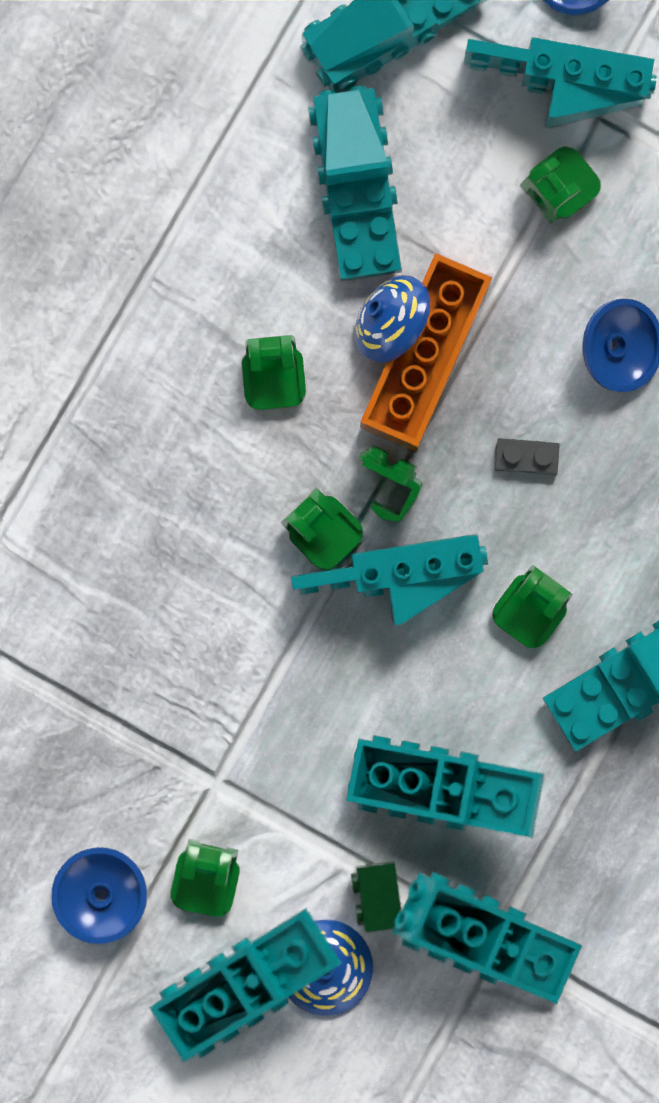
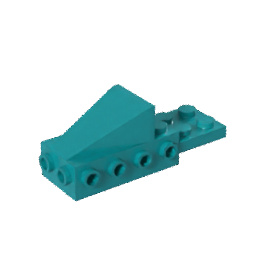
(372, 33)
(580, 78)
(356, 181)
(411, 587)
(610, 692)
(443, 787)
(484, 937)
(243, 985)

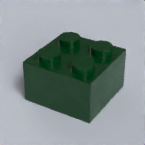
(378, 896)

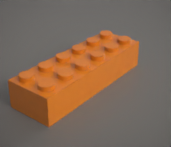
(415, 381)

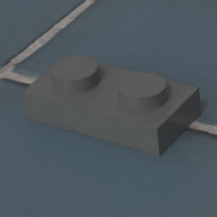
(527, 456)

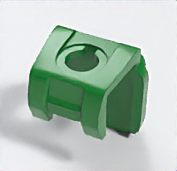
(562, 184)
(273, 373)
(400, 472)
(323, 530)
(531, 608)
(205, 879)

